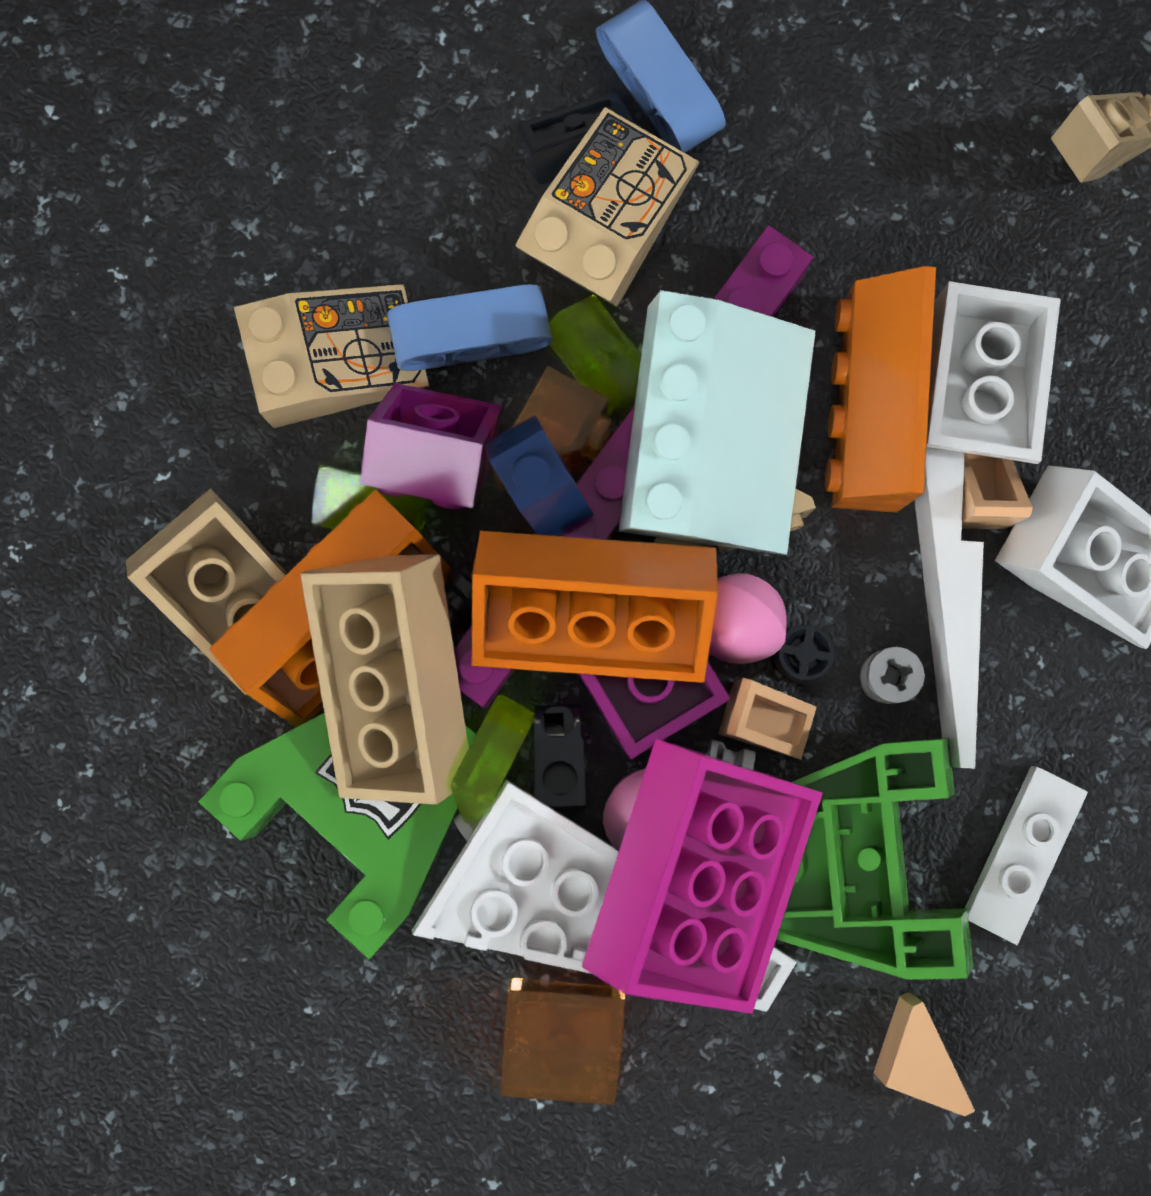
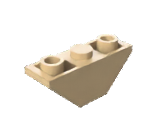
(1104, 133)

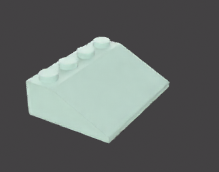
(716, 425)

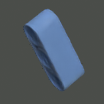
(660, 77)
(469, 327)

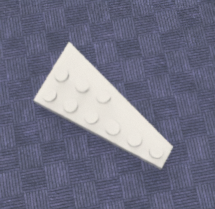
(536, 889)

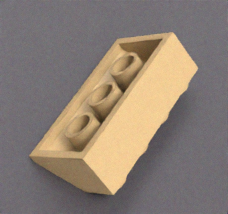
(387, 677)

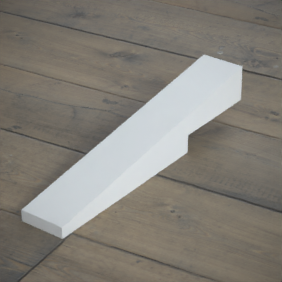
(953, 600)

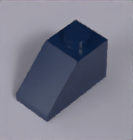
(537, 478)

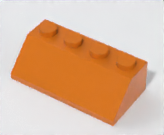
(882, 391)
(593, 606)
(272, 643)

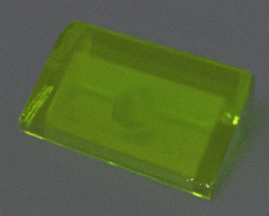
(597, 351)
(340, 491)
(490, 757)

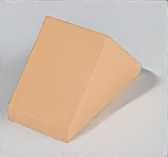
(992, 493)
(767, 718)
(917, 1061)

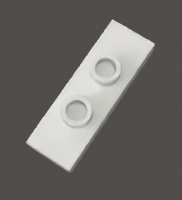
(1024, 854)

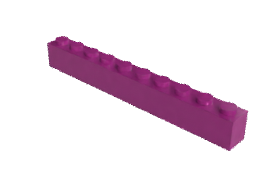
(758, 284)

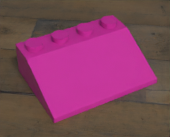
(701, 881)

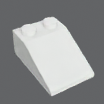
(991, 371)
(1086, 551)

